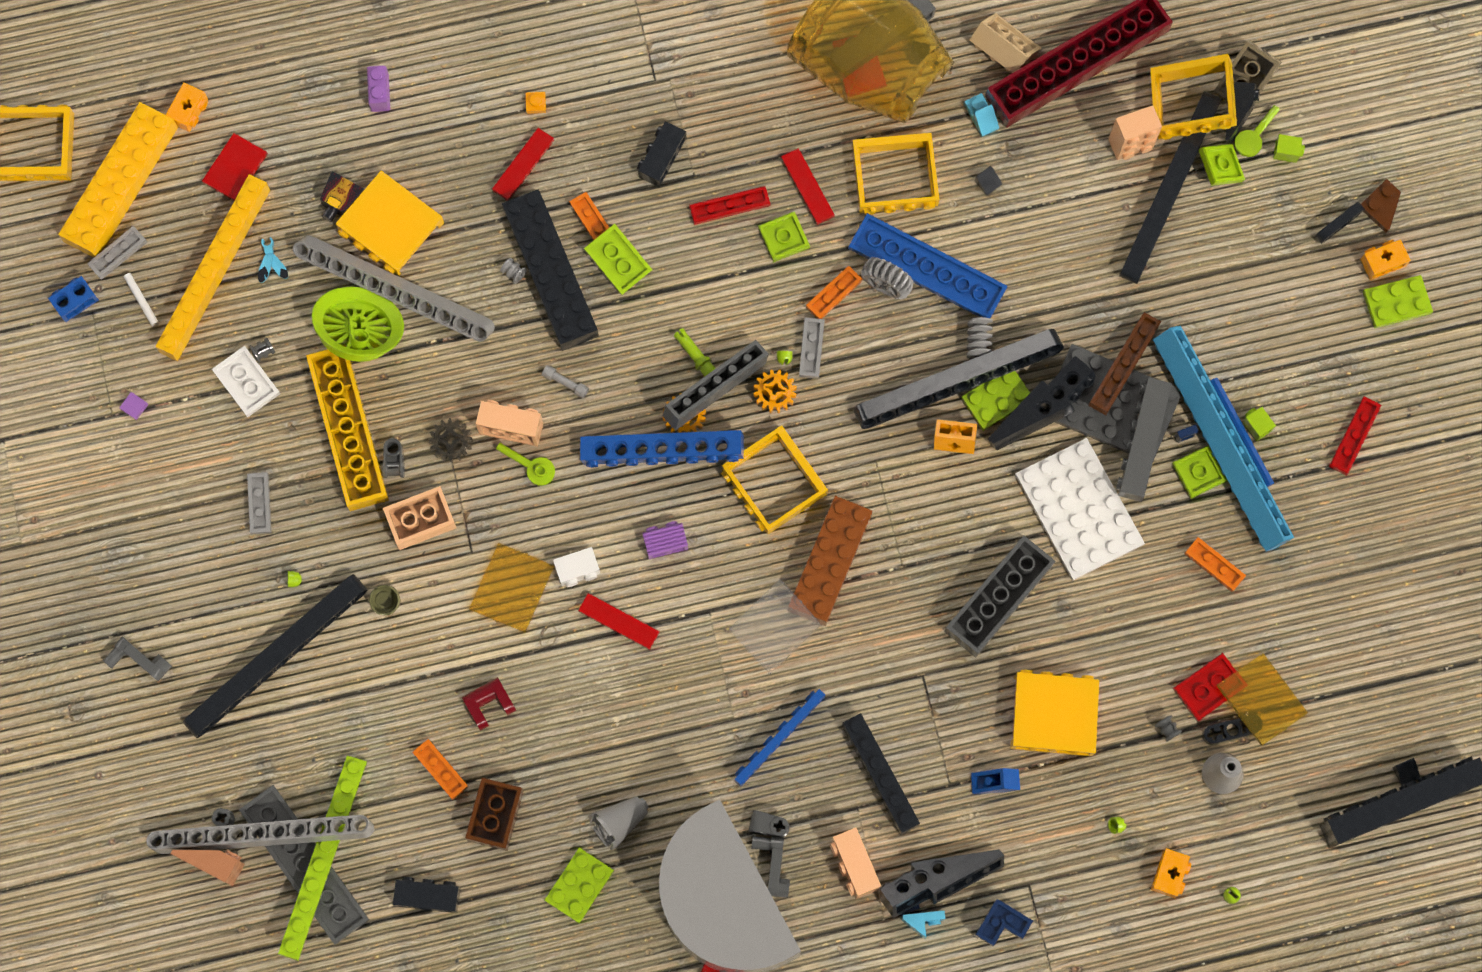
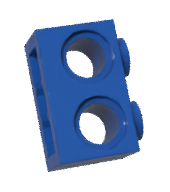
(76, 303)

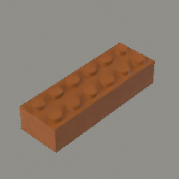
(832, 557)

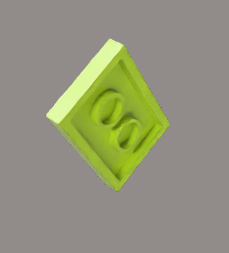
(618, 259)
(1397, 301)
(995, 399)
(579, 885)

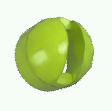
(784, 356)
(294, 579)
(1116, 825)
(1229, 898)

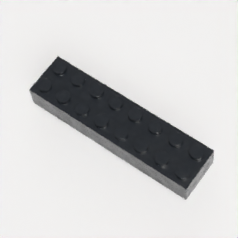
(550, 270)
(1399, 804)

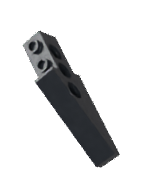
(1028, 415)
(955, 875)

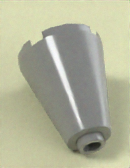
(1222, 773)
(618, 820)

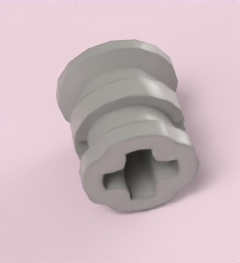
(513, 270)

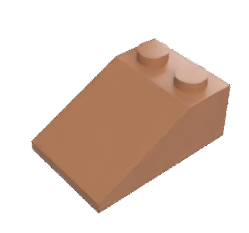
(214, 862)

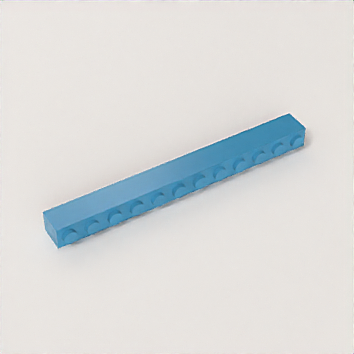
(1223, 438)

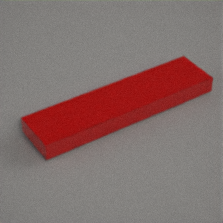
(523, 164)
(807, 186)
(729, 205)
(1355, 435)
(618, 621)

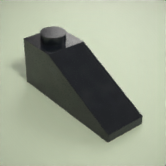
(1245, 98)

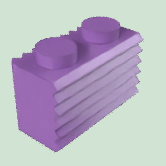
(378, 88)
(665, 540)

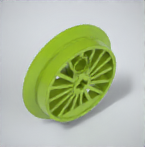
(348, 323)

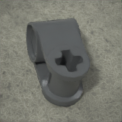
(393, 463)
(764, 824)

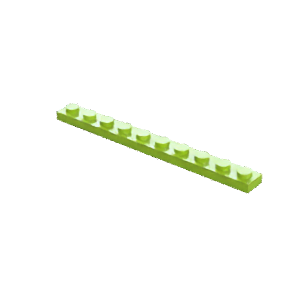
(321, 862)

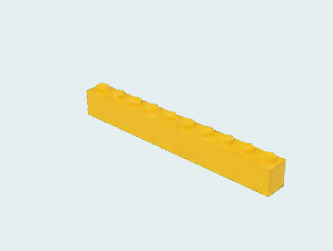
(213, 268)

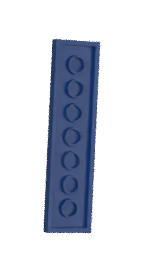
(929, 267)

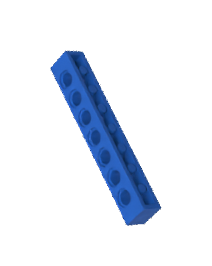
(592, 444)

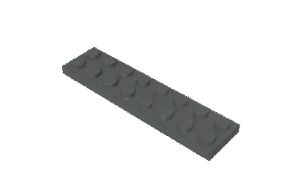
(337, 908)

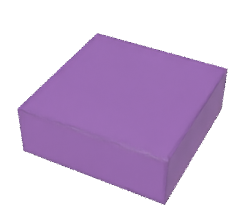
(133, 406)

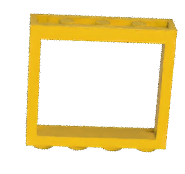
(1191, 69)
(896, 143)
(54, 173)
(781, 435)

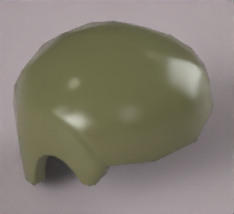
(384, 600)

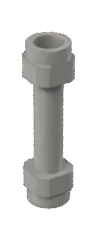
(580, 389)

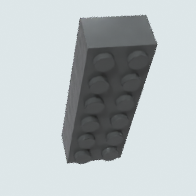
(999, 596)

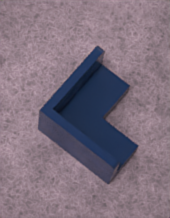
(1000, 918)

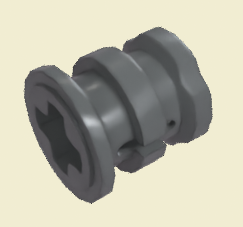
(259, 351)
(1168, 728)
(229, 820)

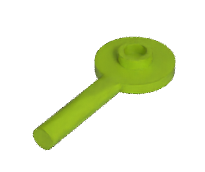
(1248, 142)
(539, 470)

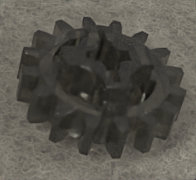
(442, 440)

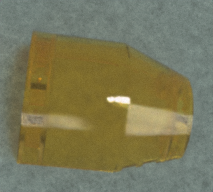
(870, 53)

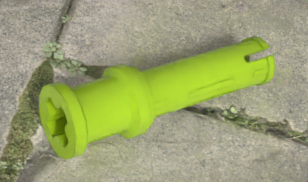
(703, 363)

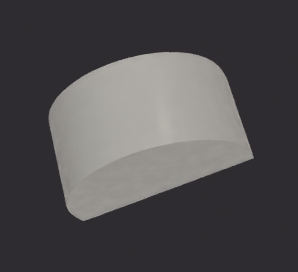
(720, 900)

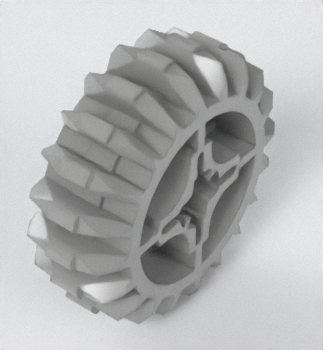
(887, 278)

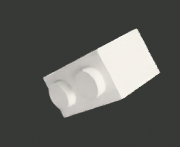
(577, 567)

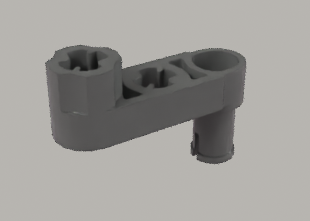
(156, 668)
(777, 886)

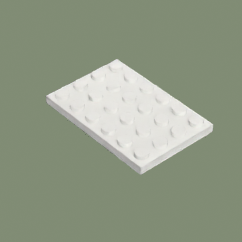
(1079, 509)

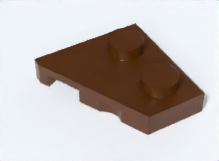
(1382, 205)

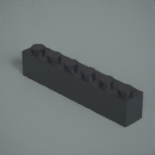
(880, 774)

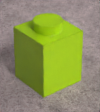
(1288, 148)
(1258, 423)

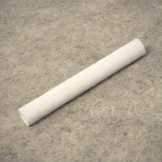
(141, 300)

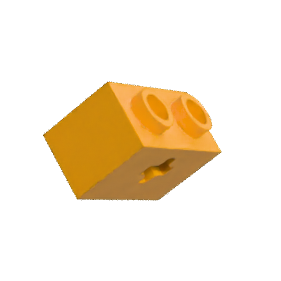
(187, 97)
(1377, 267)
(955, 436)
(1162, 881)

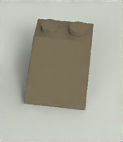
(1251, 66)

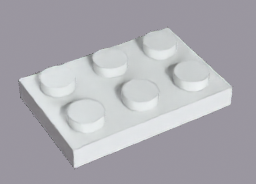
(246, 381)

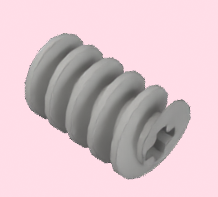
(978, 337)

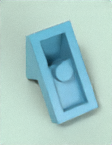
(982, 114)
(918, 920)

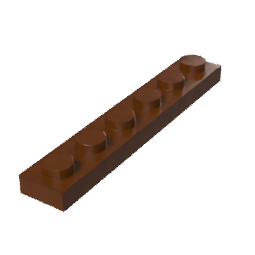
(1124, 363)

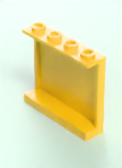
(388, 223)
(1055, 713)

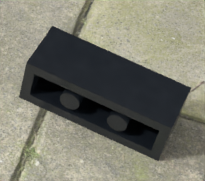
(661, 153)
(426, 895)

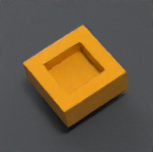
(535, 102)

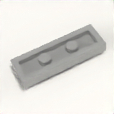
(117, 252)
(811, 348)
(259, 503)

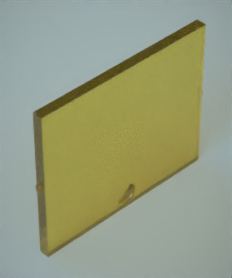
(511, 587)
(1262, 699)

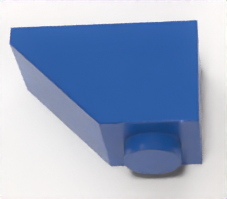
(995, 781)

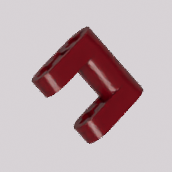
(484, 695)

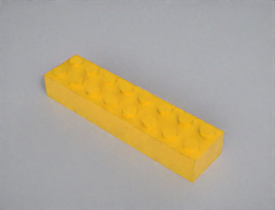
(118, 180)
(347, 430)

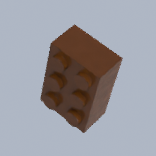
(494, 814)

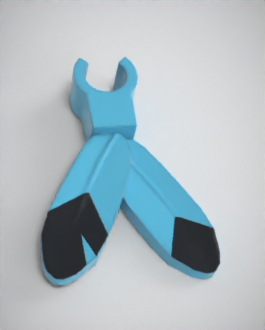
(269, 261)

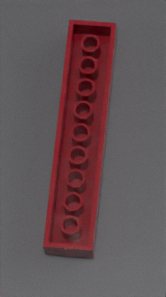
(1078, 60)

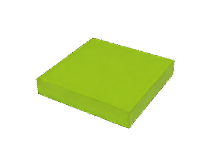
(1221, 164)
(784, 236)
(1199, 472)

